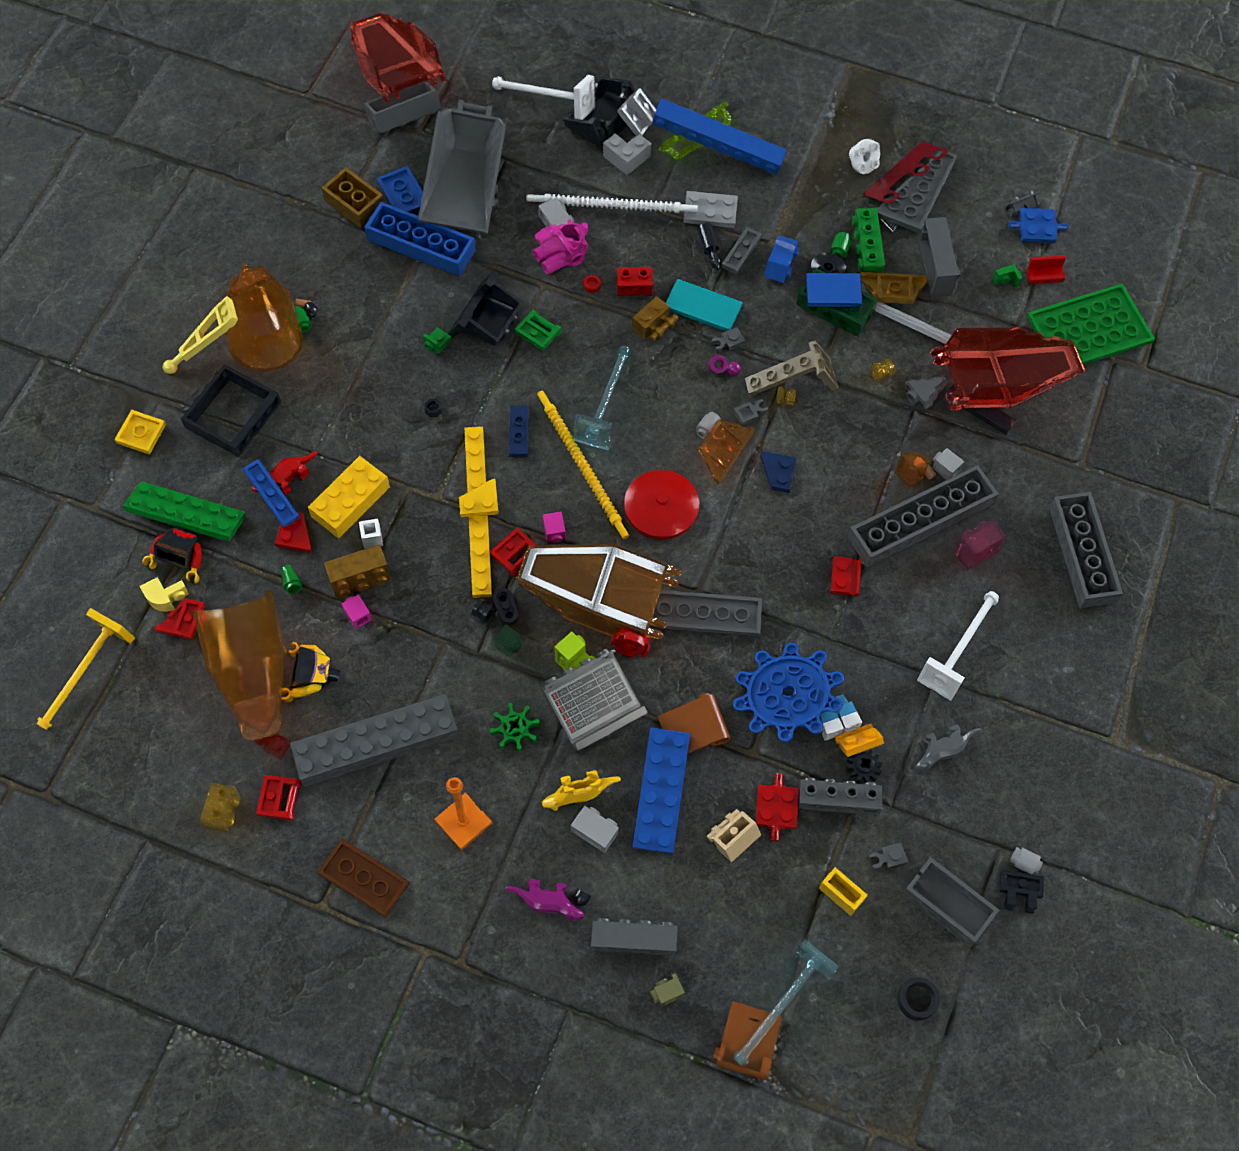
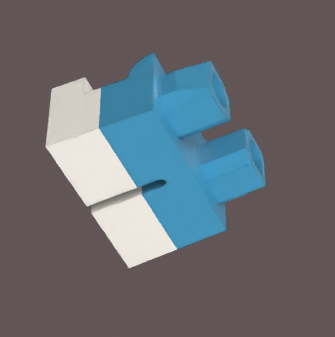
(840, 722)

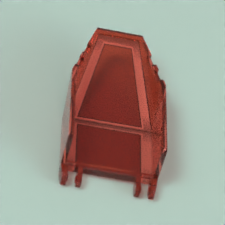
(394, 54)
(1004, 366)

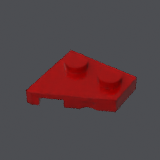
(294, 536)
(181, 620)

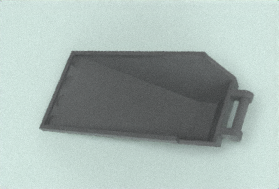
(463, 168)

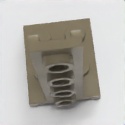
(793, 368)

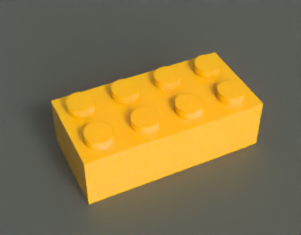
(349, 497)

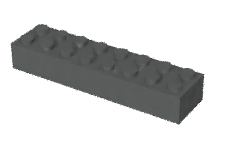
(922, 515)
(374, 740)

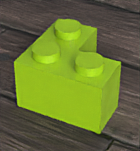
(571, 652)

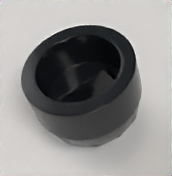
(581, 898)

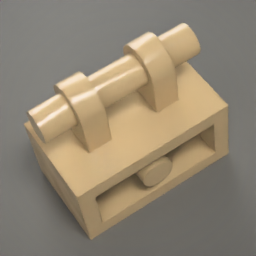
(734, 834)

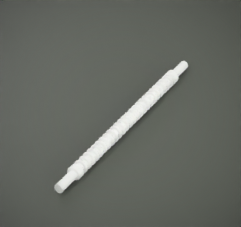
(676, 207)

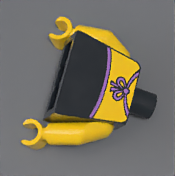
(309, 671)

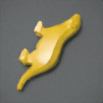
(578, 790)

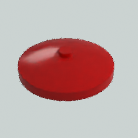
(661, 504)

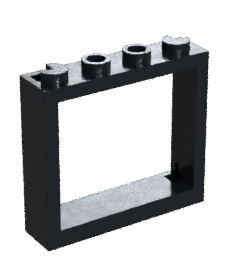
(253, 425)

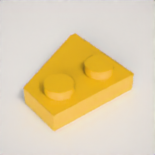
(480, 501)

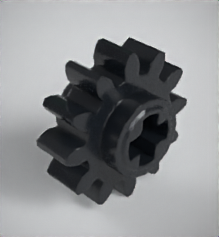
(864, 773)

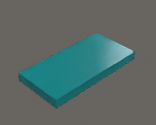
(703, 305)

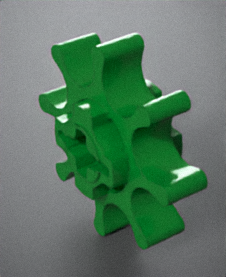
(517, 734)

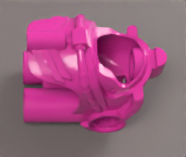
(561, 246)

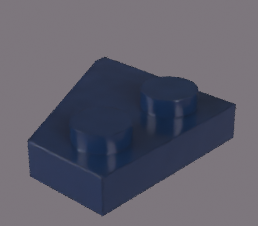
(778, 470)

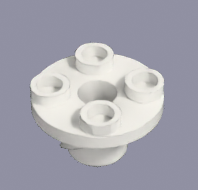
(865, 156)

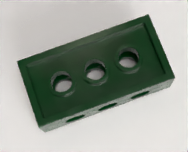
(848, 318)

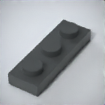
(741, 250)

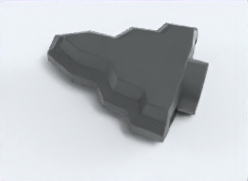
(924, 391)

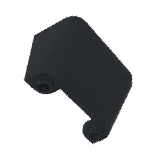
(603, 119)

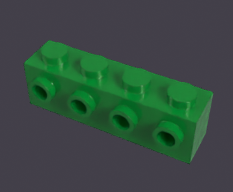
(868, 240)

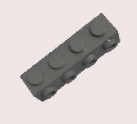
(840, 797)
(634, 937)

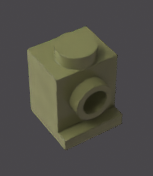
(667, 991)

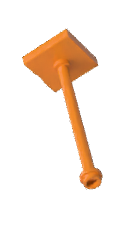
(462, 819)

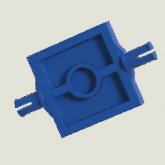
(1037, 225)

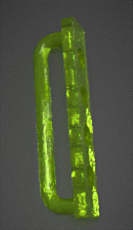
(667, 145)

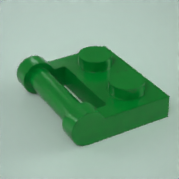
(534, 333)

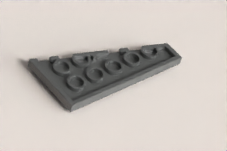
(918, 195)

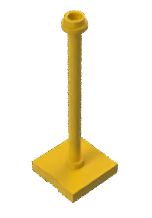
(109, 628)

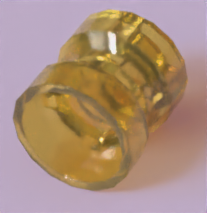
(882, 369)
(790, 396)

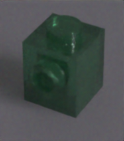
(508, 641)

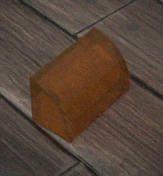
(911, 467)

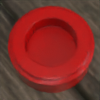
(592, 284)

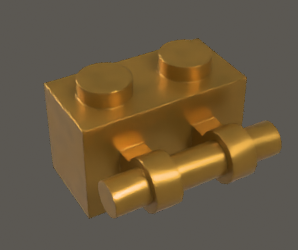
(653, 320)

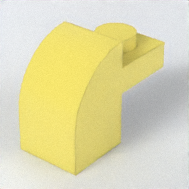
(161, 598)

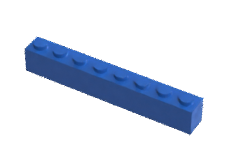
(718, 136)

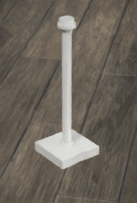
(583, 93)
(940, 676)

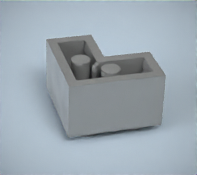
(627, 155)

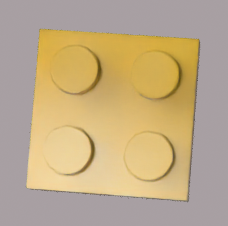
(140, 432)

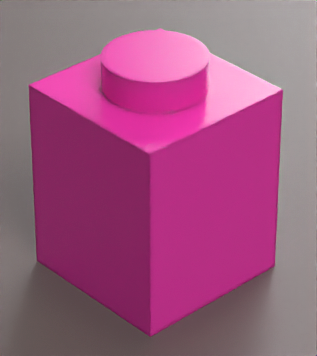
(554, 527)
(356, 611)

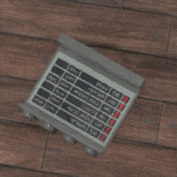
(593, 699)

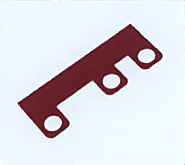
(904, 166)

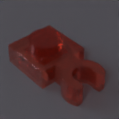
(274, 745)

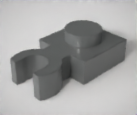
(729, 339)
(748, 413)
(891, 856)

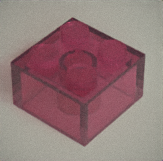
(979, 544)

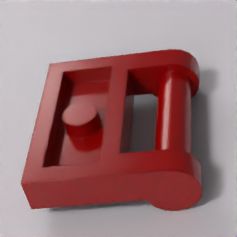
(509, 548)
(272, 794)

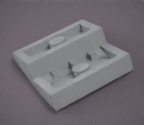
(637, 112)

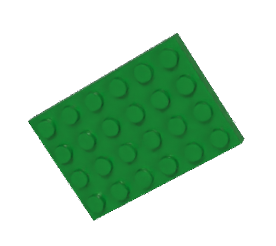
(1097, 323)

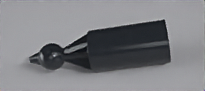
(709, 243)

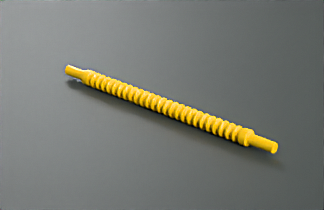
(615, 518)

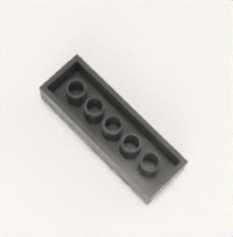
(1085, 550)

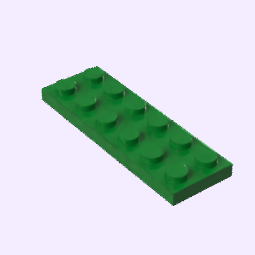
(184, 511)

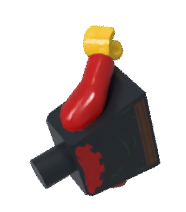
(178, 549)

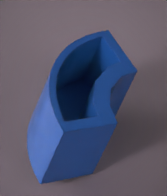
(781, 259)

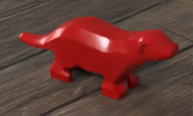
(288, 469)

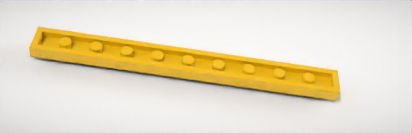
(478, 524)

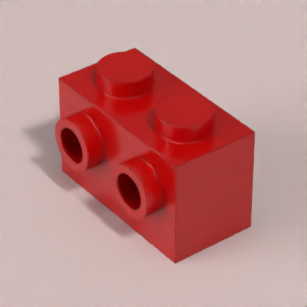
(634, 281)

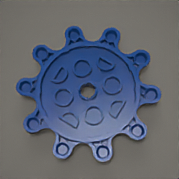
(784, 673)

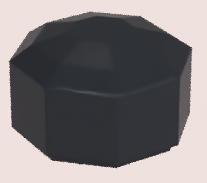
(433, 408)

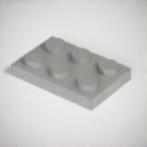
(712, 209)

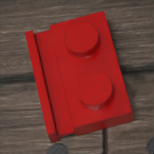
(845, 576)

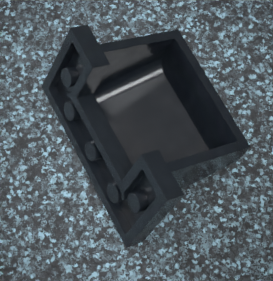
(488, 312)

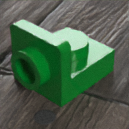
(1007, 274)
(436, 340)

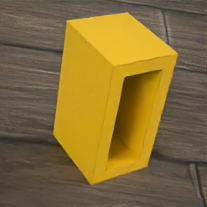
(843, 891)

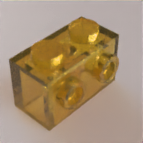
(220, 807)

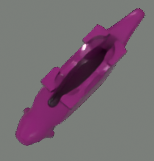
(548, 901)

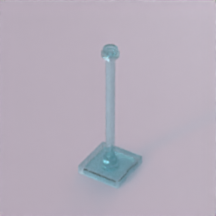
(595, 430)
(815, 961)

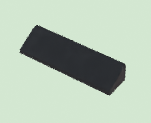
(991, 416)

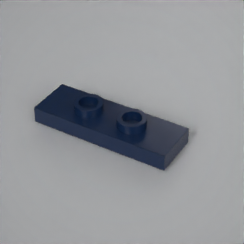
(518, 431)

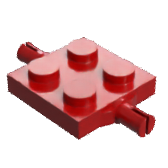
(777, 807)

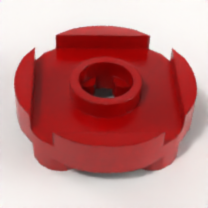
(630, 643)

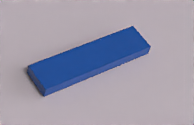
(271, 493)

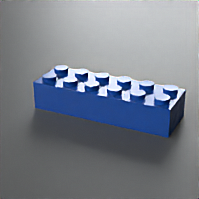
(419, 240)

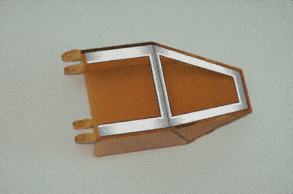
(598, 585)

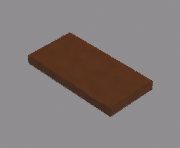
(363, 878)

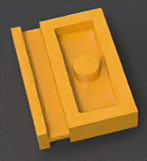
(859, 740)

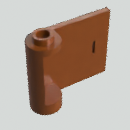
(701, 720)
(740, 1027)

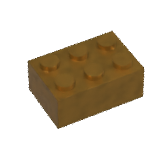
(352, 197)
(357, 571)

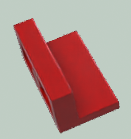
(1046, 269)

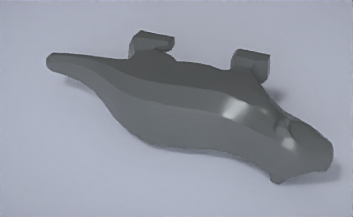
(945, 747)

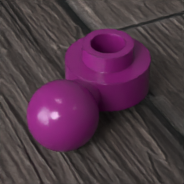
(733, 368)

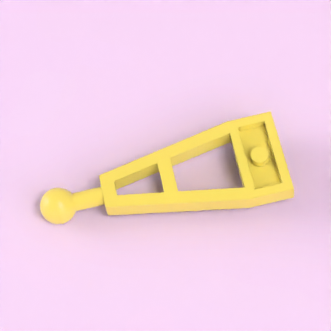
(226, 317)

